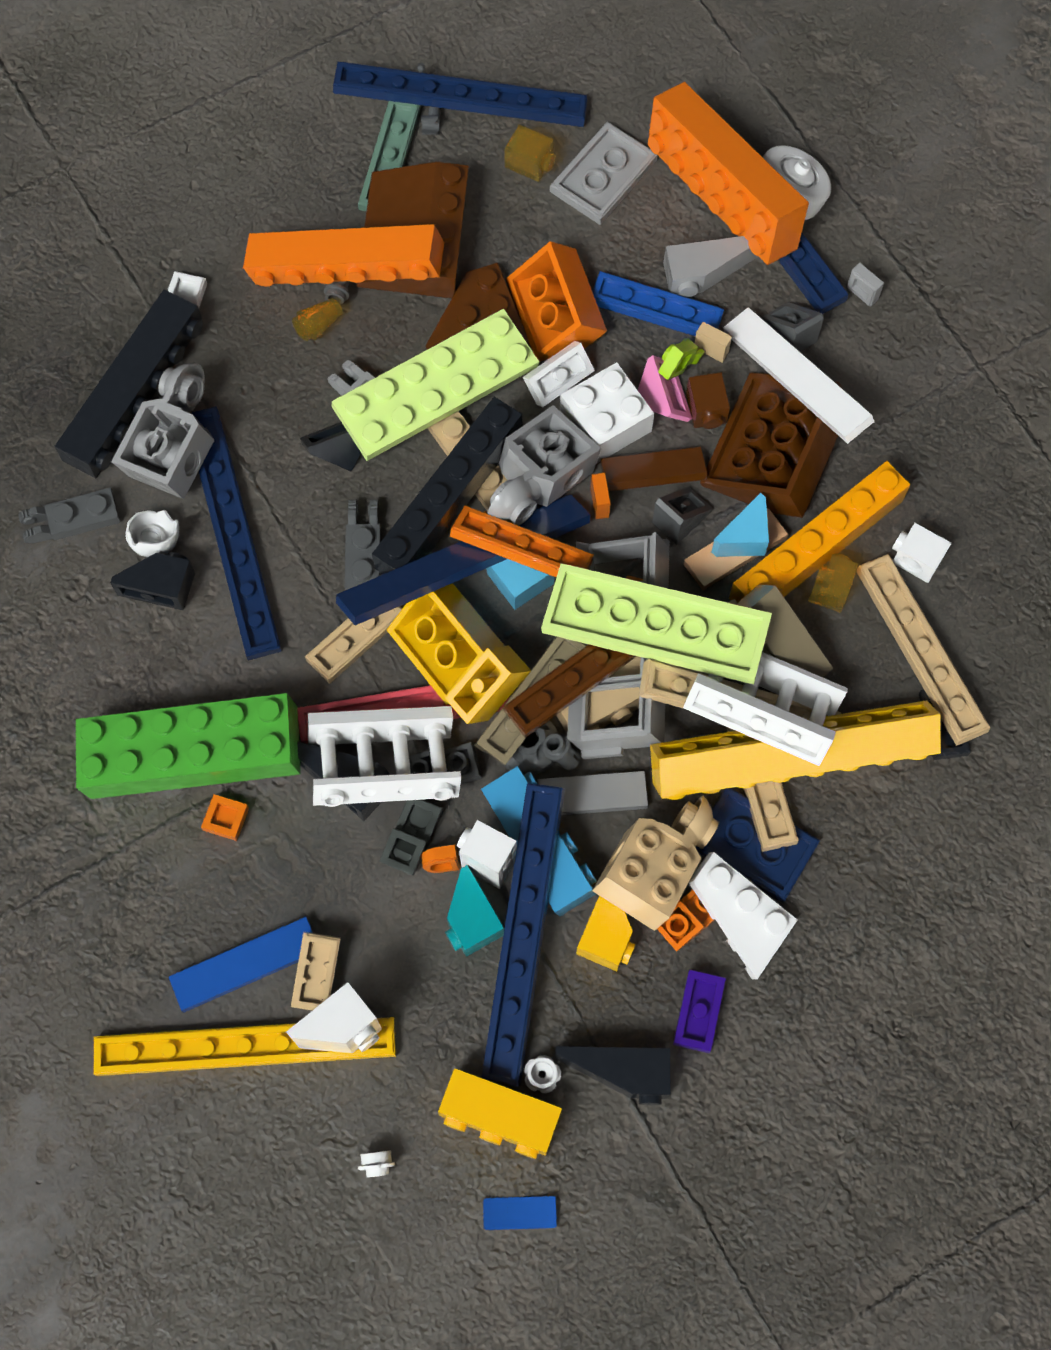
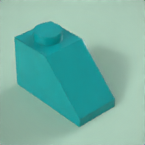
(471, 916)

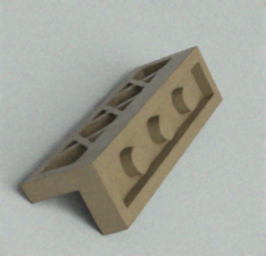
(502, 736)

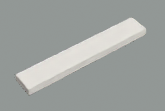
(799, 375)

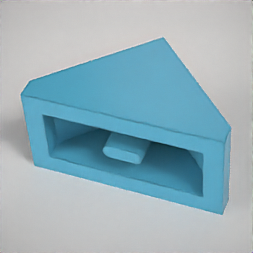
(746, 533)
(518, 581)

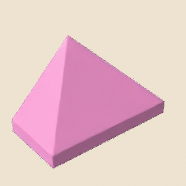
(663, 395)

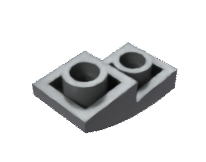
(458, 758)

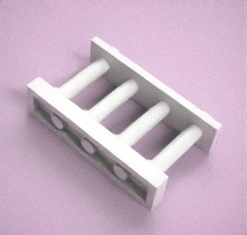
(769, 722)
(383, 726)

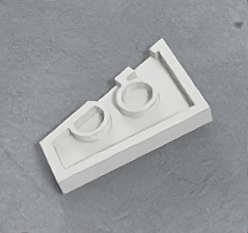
(743, 911)

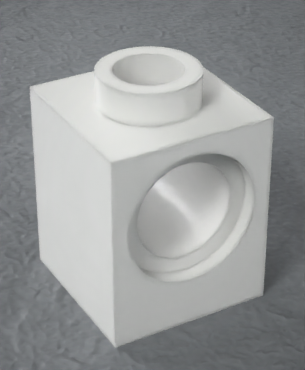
(920, 552)

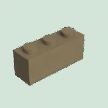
(786, 634)

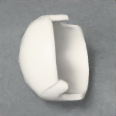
(152, 533)

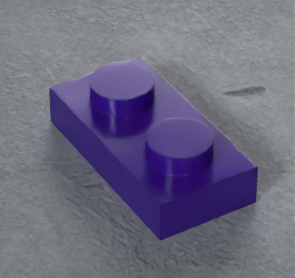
(699, 1011)

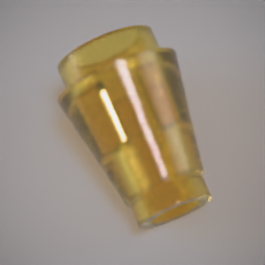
(316, 319)

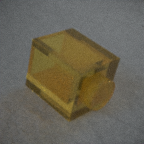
(529, 153)

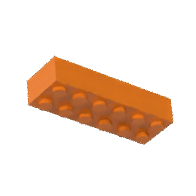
(727, 173)

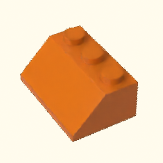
(555, 301)

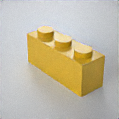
(499, 1113)

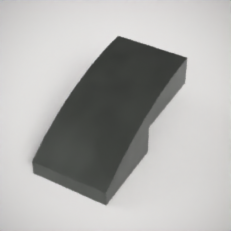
(411, 835)

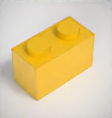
(487, 684)

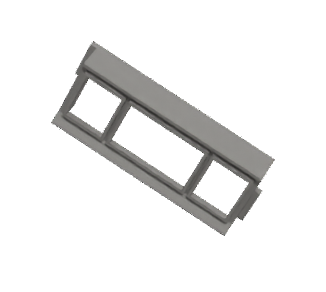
(651, 727)

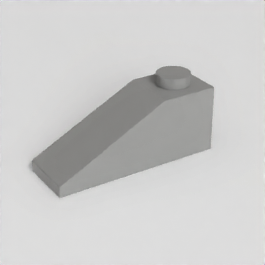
(700, 265)

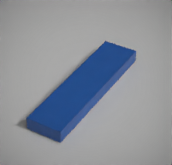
(654, 304)
(239, 966)

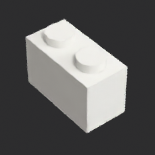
(487, 853)

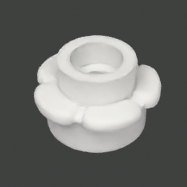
(545, 1064)
(376, 1163)

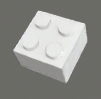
(608, 410)

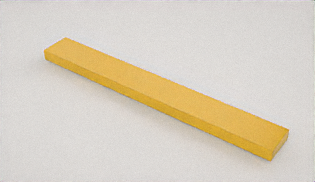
(219, 1049)

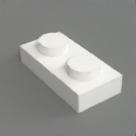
(558, 373)

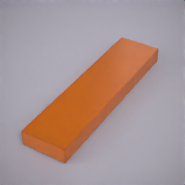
(517, 542)

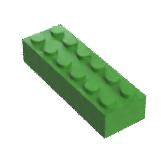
(187, 746)

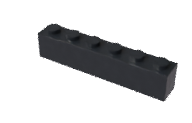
(128, 382)
(448, 488)

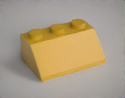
(442, 637)

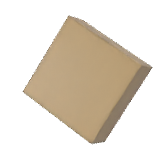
(713, 341)

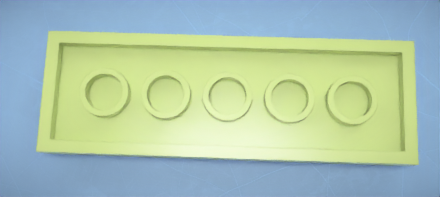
(434, 384)
(657, 623)

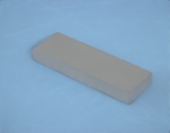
(601, 792)

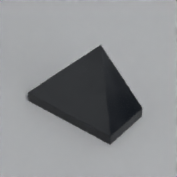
(333, 445)

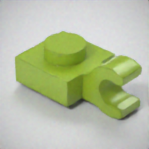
(678, 357)

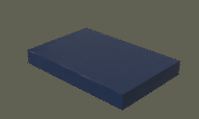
(739, 846)

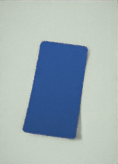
(519, 1213)

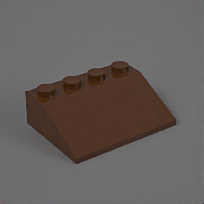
(421, 197)
(770, 449)

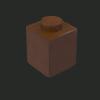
(707, 400)

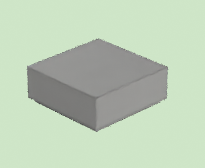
(865, 284)

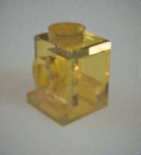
(834, 582)

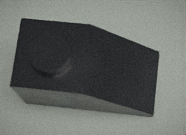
(157, 580)

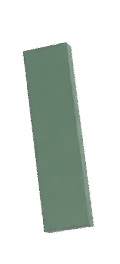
(392, 142)

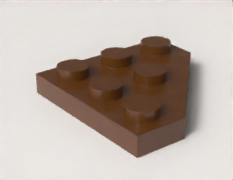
(477, 297)

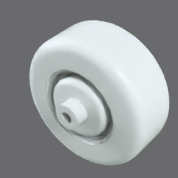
(803, 174)

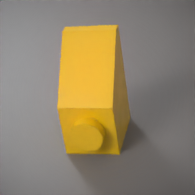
(607, 936)

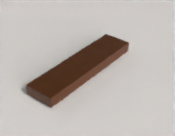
(563, 687)

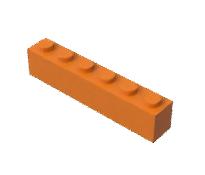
(344, 255)

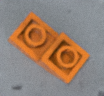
(686, 921)

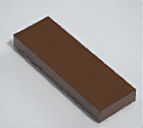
(654, 468)

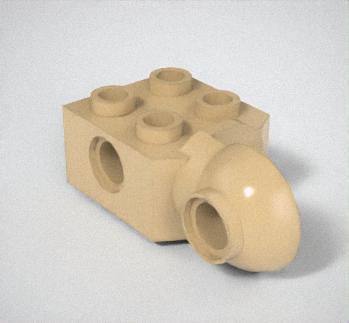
(656, 863)

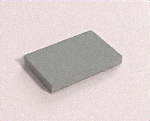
(603, 173)

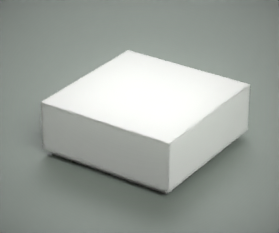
(188, 287)

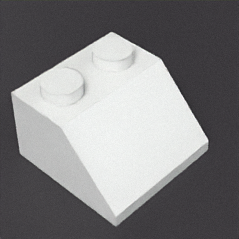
(338, 1024)

